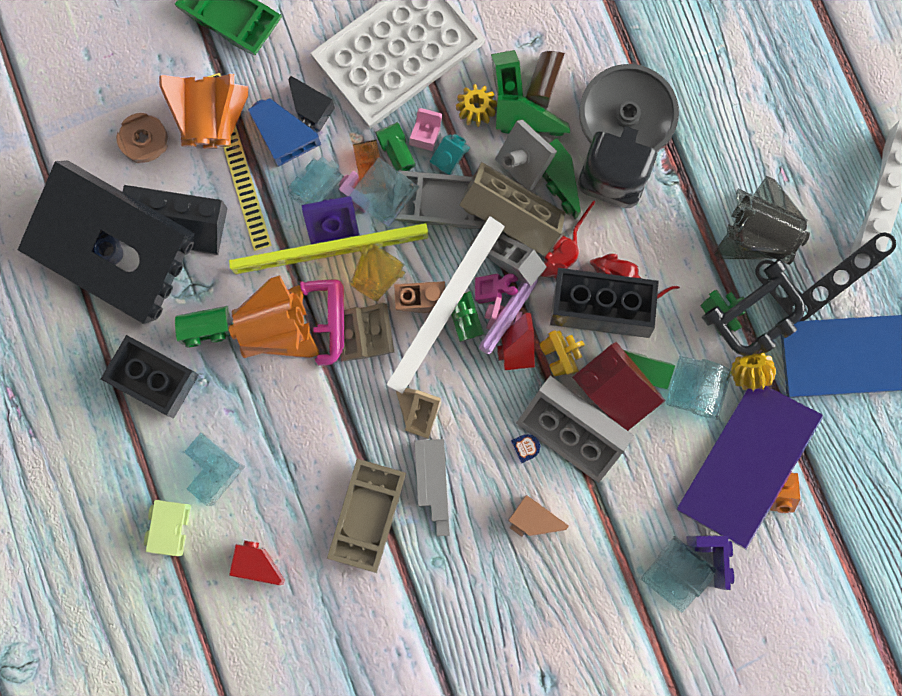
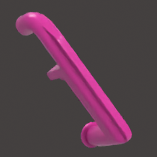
(335, 317)

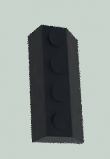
(195, 213)
(604, 303)

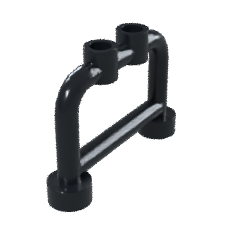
(765, 341)

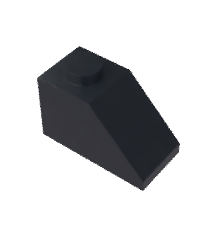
(310, 105)

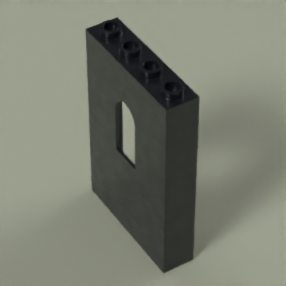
(67, 225)

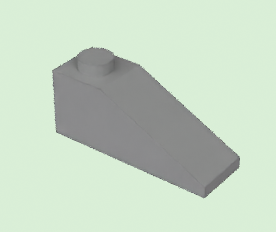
(516, 259)

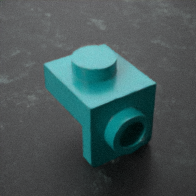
(449, 153)

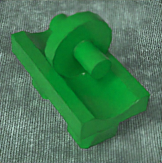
(716, 300)
(466, 319)

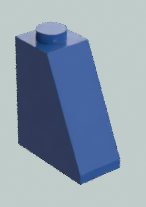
(282, 131)

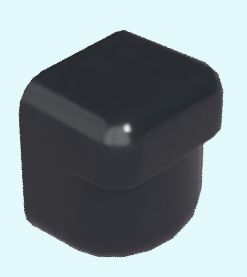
(617, 168)

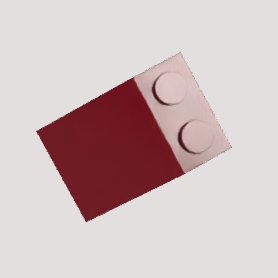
(618, 387)

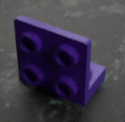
(722, 550)

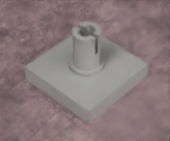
(525, 155)

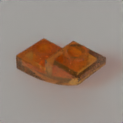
(365, 155)

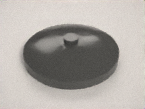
(630, 98)

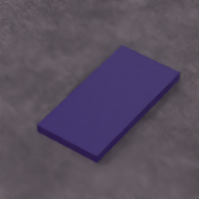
(749, 464)

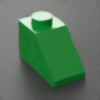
(507, 73)

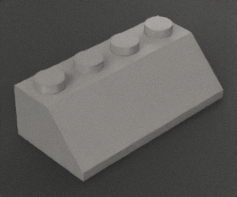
(575, 429)

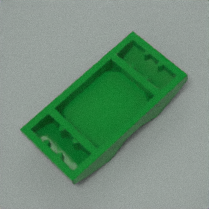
(240, 22)

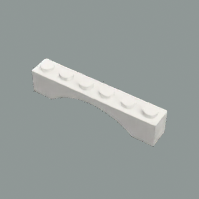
(885, 200)

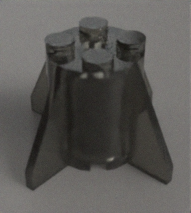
(764, 226)

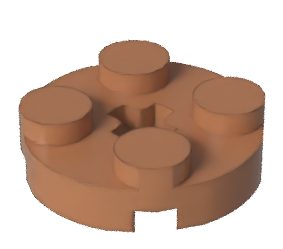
(129, 133)

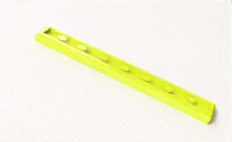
(328, 249)

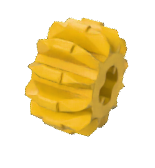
(484, 100)
(753, 371)

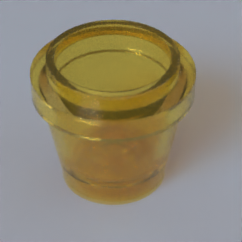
(376, 272)

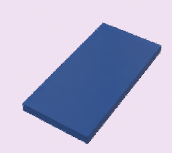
(843, 356)

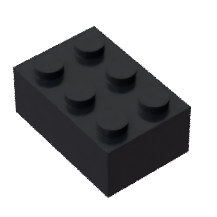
(149, 376)

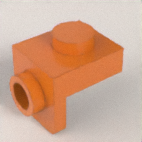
(789, 496)

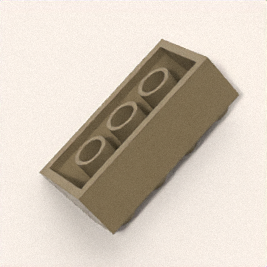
(522, 212)

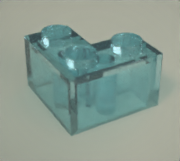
(218, 469)

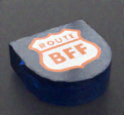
(526, 447)

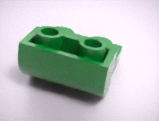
(203, 326)

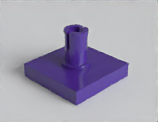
(330, 220)

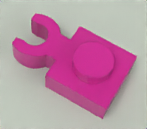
(492, 286)

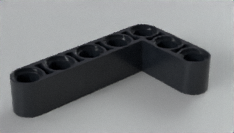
(828, 281)

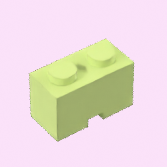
(166, 528)

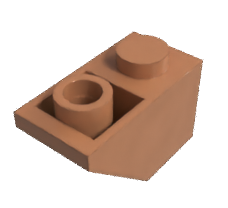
(418, 296)

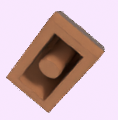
(534, 519)

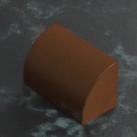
(545, 77)

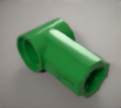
(394, 144)

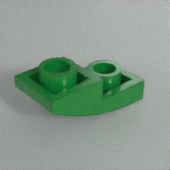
(656, 371)

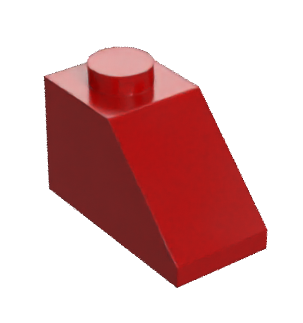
(518, 345)
(254, 564)

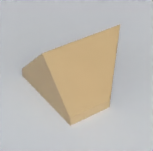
(418, 411)

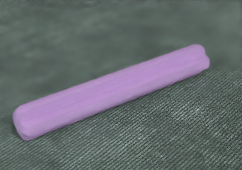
(506, 317)

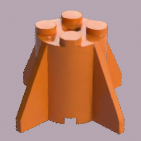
(204, 108)
(273, 322)

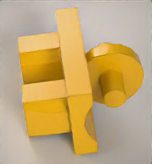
(557, 343)

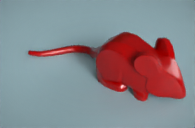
(564, 251)
(612, 265)

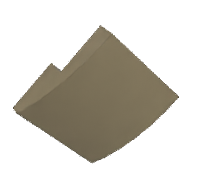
(367, 332)

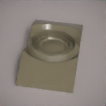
(366, 515)

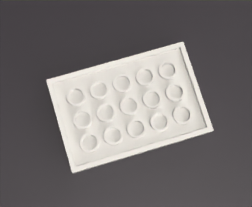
(395, 53)

